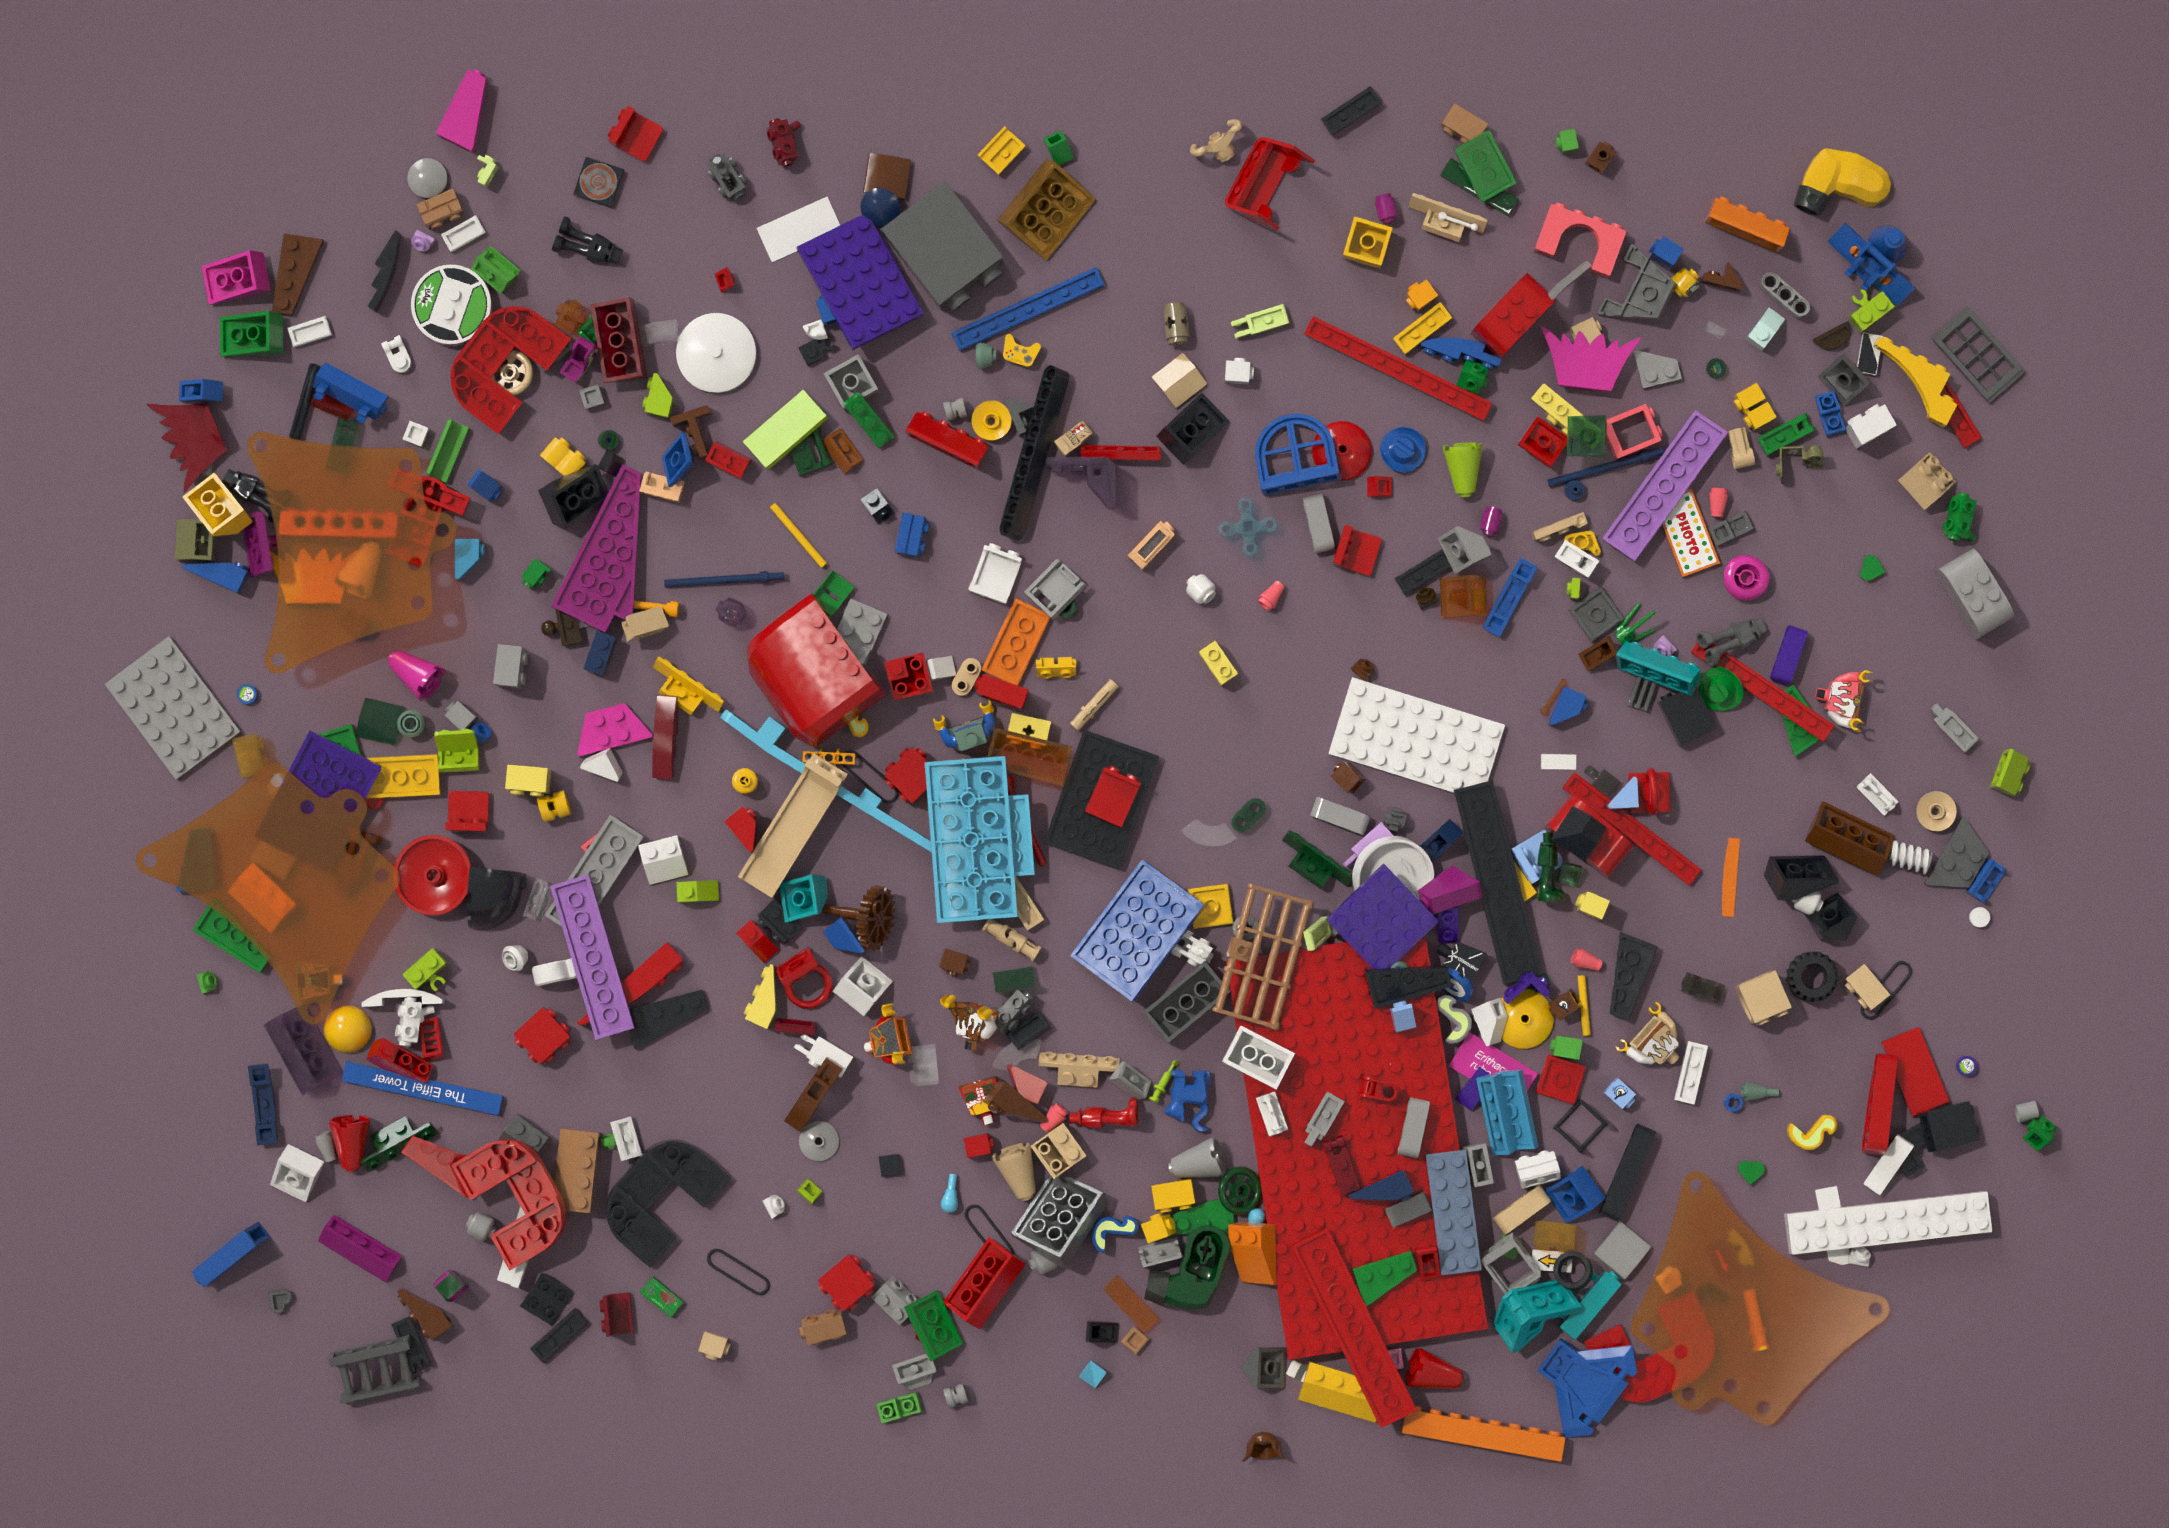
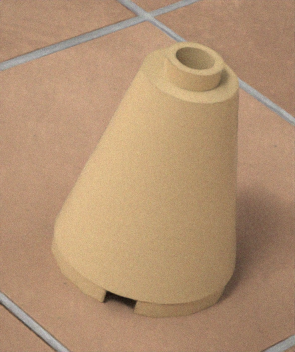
(1017, 1169)

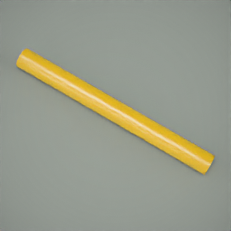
(798, 535)

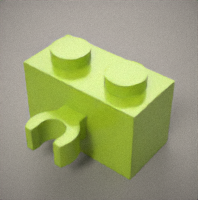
(1870, 310)
(426, 970)

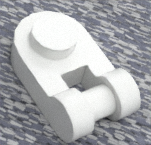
(400, 361)

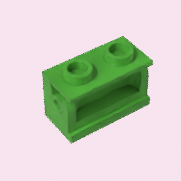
(495, 269)

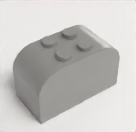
(1975, 593)

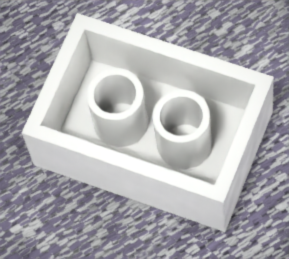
(1258, 1057)

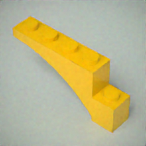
(1926, 378)

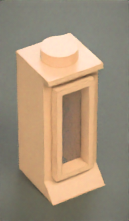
(1152, 544)

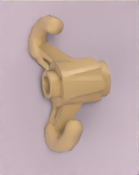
(1219, 143)

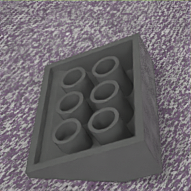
(1060, 1218)

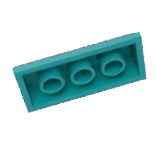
(1658, 667)

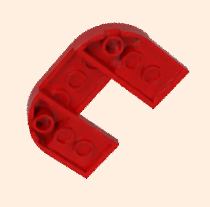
(488, 350)
(533, 1189)
(1654, 1372)

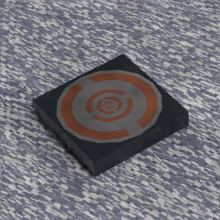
(598, 182)

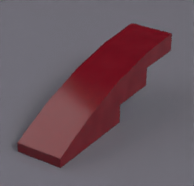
(665, 736)

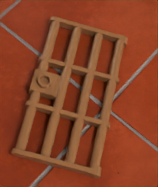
(1248, 952)

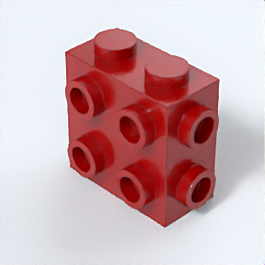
(908, 774)
(543, 1036)
(847, 1283)

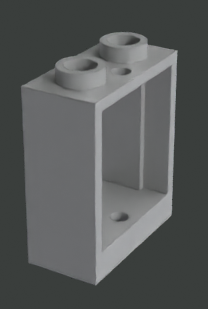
(1501, 1248)

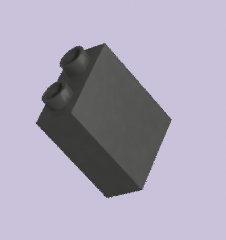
(944, 247)

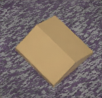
(1179, 380)

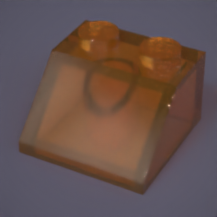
(1463, 596)

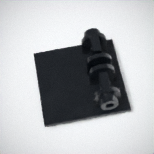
(546, 1299)

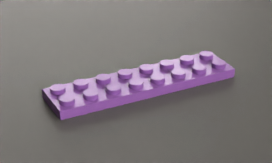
(1665, 486)
(592, 957)

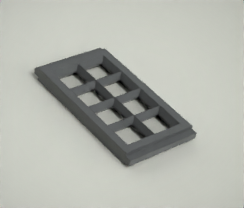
(2003, 382)

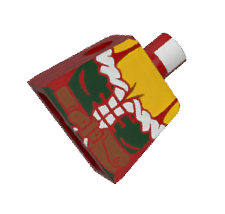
(974, 1094)

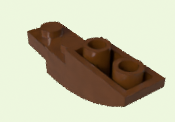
(813, 1094)

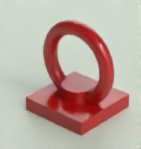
(1652, 792)
(798, 968)

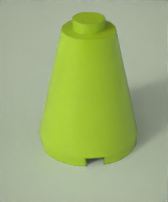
(1463, 465)

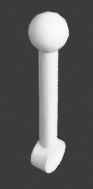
(1442, 216)

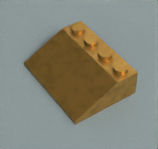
(1046, 209)

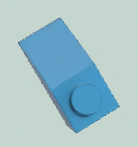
(467, 556)

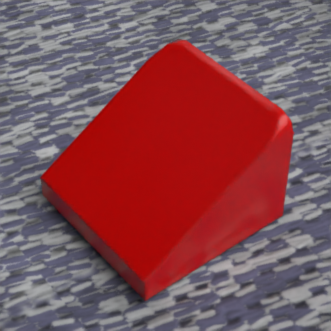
(1379, 486)

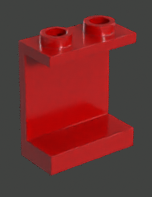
(1113, 796)

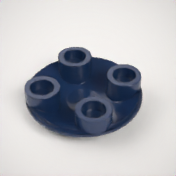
(880, 206)

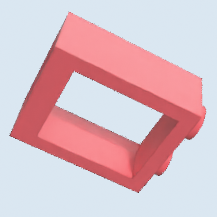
(1613, 441)

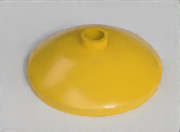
(1539, 1022)

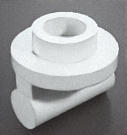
(774, 1205)
(1859, 1256)

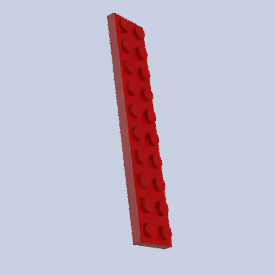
(1353, 1328)

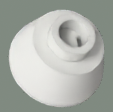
(514, 957)

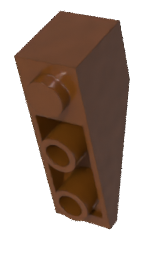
(430, 1316)

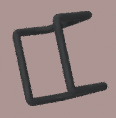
(1580, 1149)

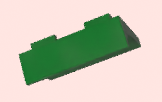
(838, 587)

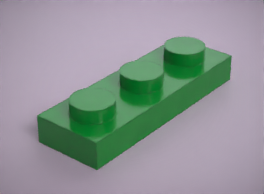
(868, 419)

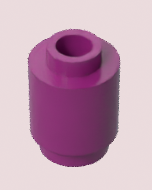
(1386, 208)
(1491, 521)

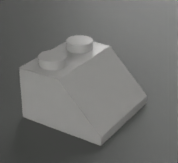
(1463, 548)

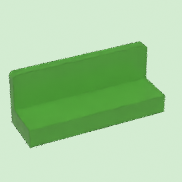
(447, 451)

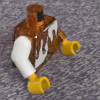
(971, 1020)

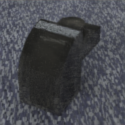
(1702, 988)

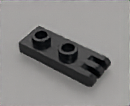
(417, 1352)

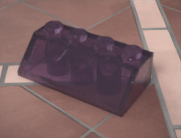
(303, 1050)

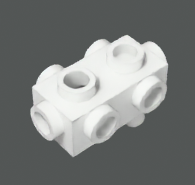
(1195, 950)
(410, 1017)

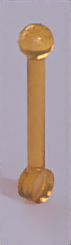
(1544, 710)

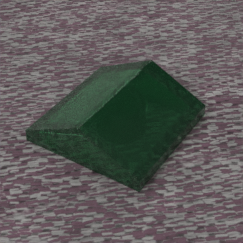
(1586, 436)
(379, 721)

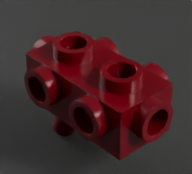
(782, 140)

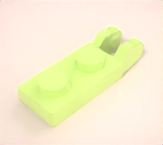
(1262, 321)

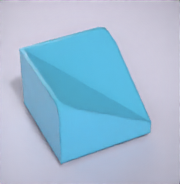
(1092, 1374)

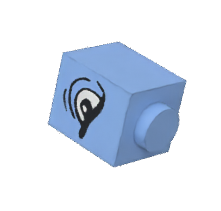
(1620, 1094)

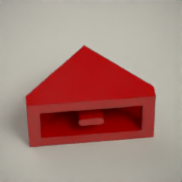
(1428, 1262)

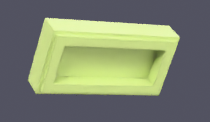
(1317, 933)

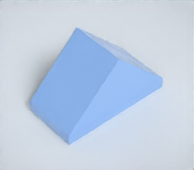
(1626, 797)

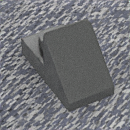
(1015, 409)

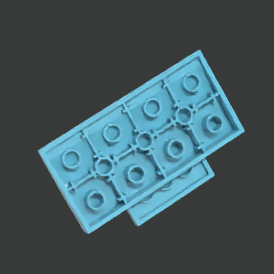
(976, 838)

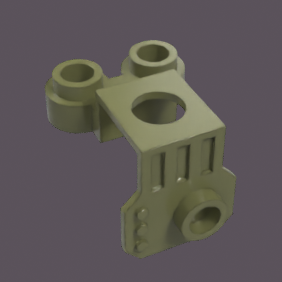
(1812, 458)

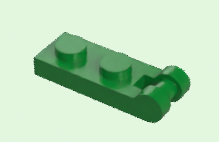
(1785, 434)

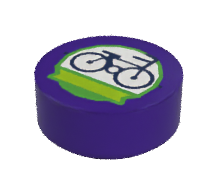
(1966, 1065)

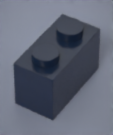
(600, 653)

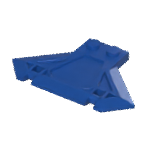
(1587, 1382)

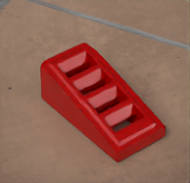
(431, 1056)

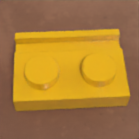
(1001, 150)

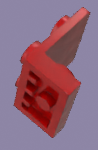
(1356, 551)
(468, 811)

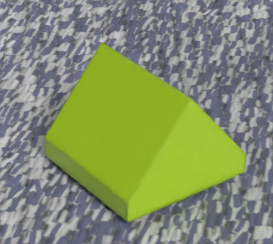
(809, 1191)

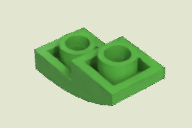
(899, 1407)

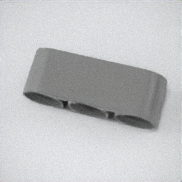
(1794, 297)
(1318, 523)
(1340, 816)
(1413, 1127)

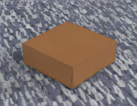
(1134, 1340)

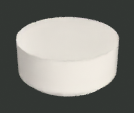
(1979, 917)

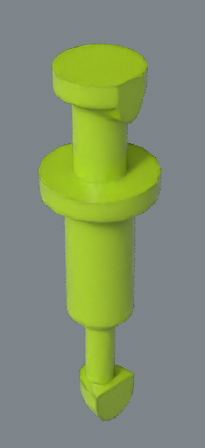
(1162, 1083)

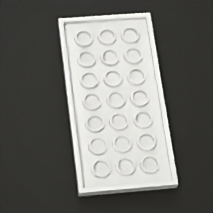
(1415, 737)

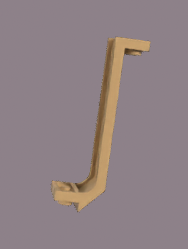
(793, 825)

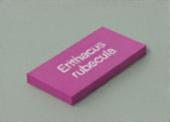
(1475, 1054)

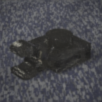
(1602, 781)

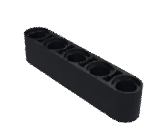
(1627, 1172)

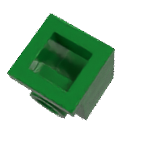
(535, 574)

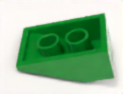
(251, 334)

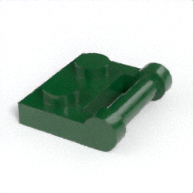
(804, 457)

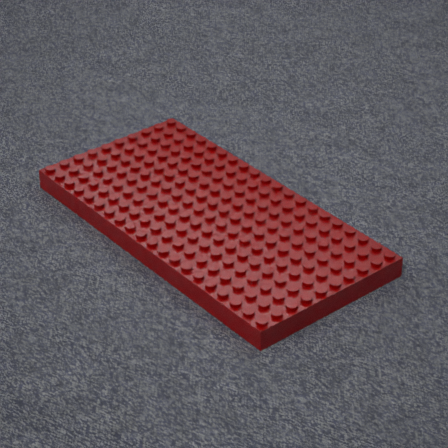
(1335, 1042)

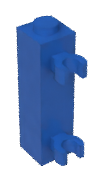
(350, 391)

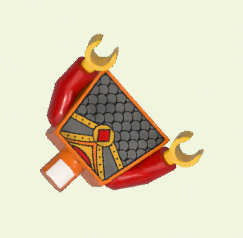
(889, 1038)

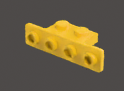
(687, 690)

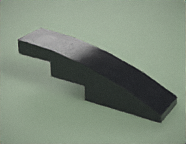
(387, 263)

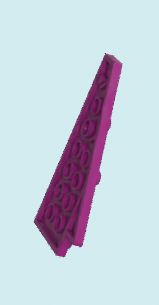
(605, 566)

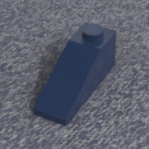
(1389, 1188)

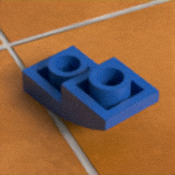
(1830, 414)

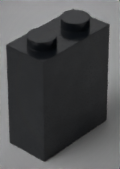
(1686, 716)
(1949, 1126)

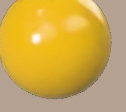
(347, 1029)

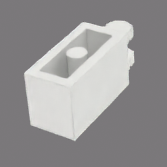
(823, 1049)

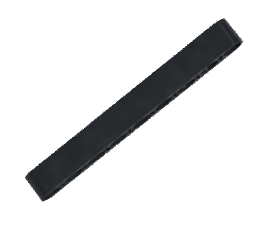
(1034, 453)

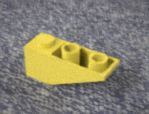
(764, 1004)

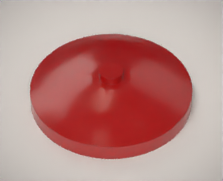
(433, 875)

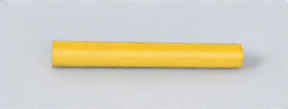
(1584, 1008)

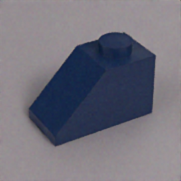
(1441, 839)

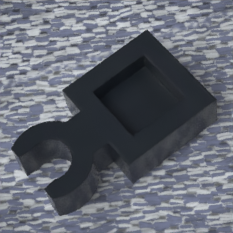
(813, 350)

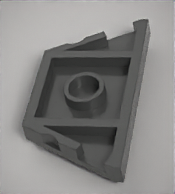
(1959, 859)

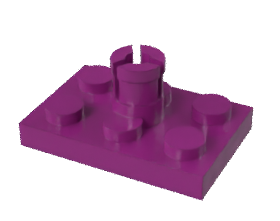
(259, 545)

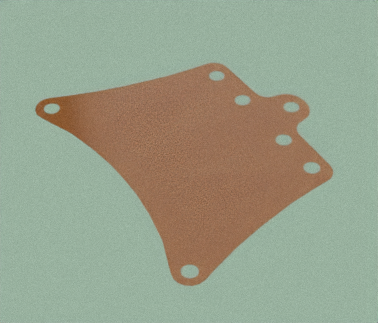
(344, 543)
(283, 878)
(1734, 1293)

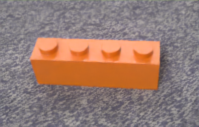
(1747, 225)

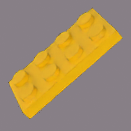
(406, 776)

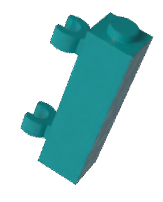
(1591, 1302)

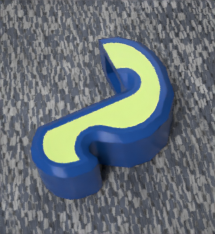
(1112, 1226)

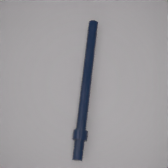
(1643, 456)
(763, 577)

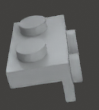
(893, 1298)

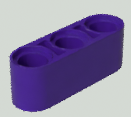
(1788, 655)

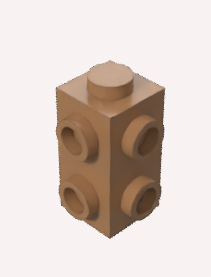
(822, 1327)

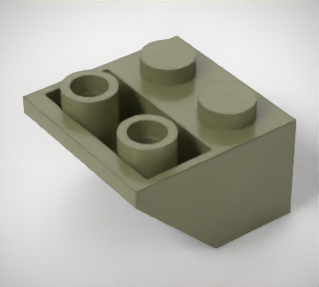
(194, 541)

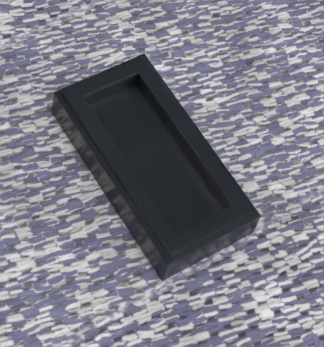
(1028, 1030)

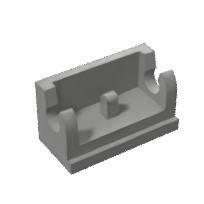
(1159, 1252)

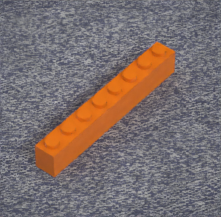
(1484, 1434)

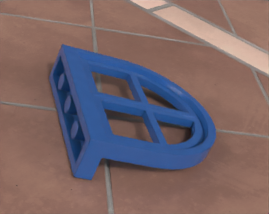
(1300, 477)

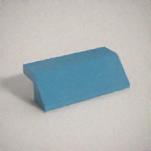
(1507, 1112)

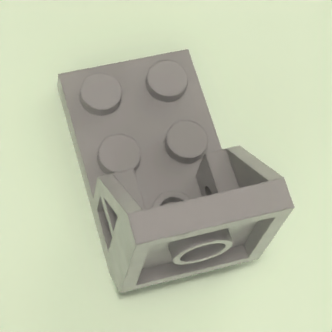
(861, 628)

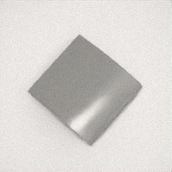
(1622, 1250)

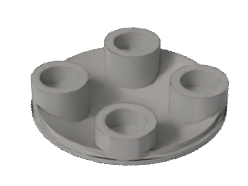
(427, 178)

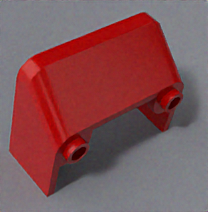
(1260, 178)

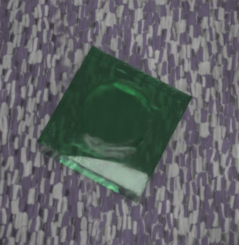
(1569, 874)

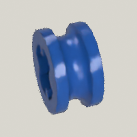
(1731, 1108)

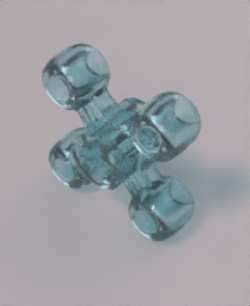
(1248, 536)

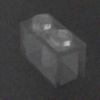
(924, 1065)

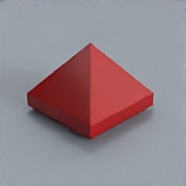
(725, 279)

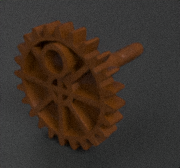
(873, 917)

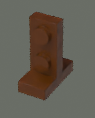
(693, 429)

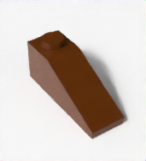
(1007, 1101)

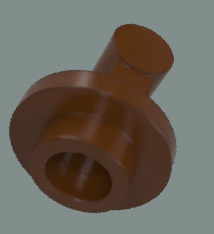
(1363, 669)

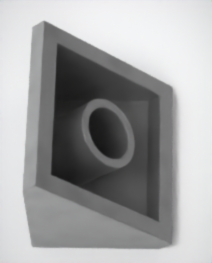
(1844, 379)

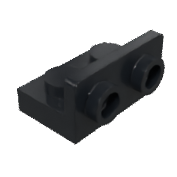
(773, 917)

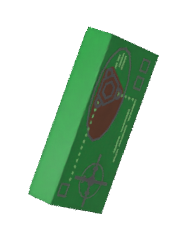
(661, 1297)

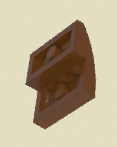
(887, 173)

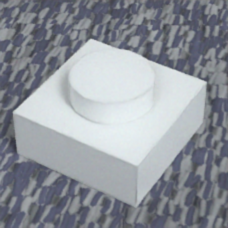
(415, 434)

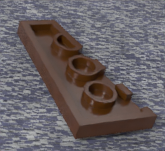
(295, 264)

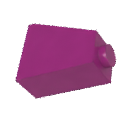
(1449, 890)

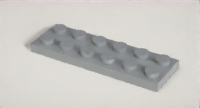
(604, 859)

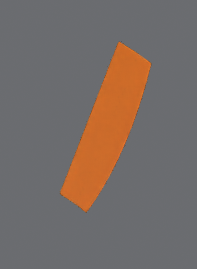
(1730, 877)

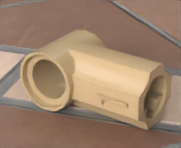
(1741, 452)

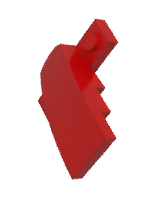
(437, 499)

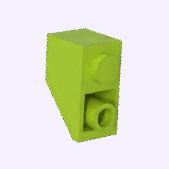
(659, 400)

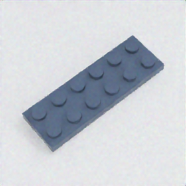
(1453, 1212)

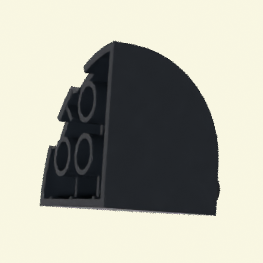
(493, 896)

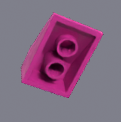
(236, 277)

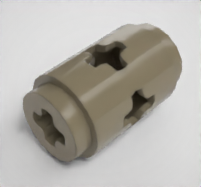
(1173, 314)

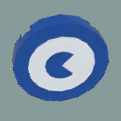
(1461, 987)

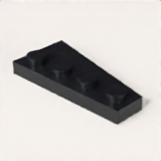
(1632, 967)

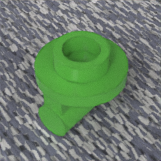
(207, 981)

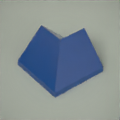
(678, 460)
(842, 937)

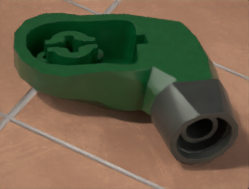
(1198, 1273)

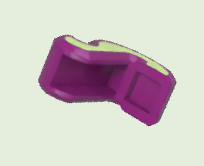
(580, 359)

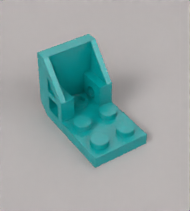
(1527, 1308)

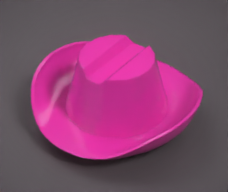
(1746, 577)

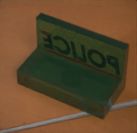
(1014, 979)

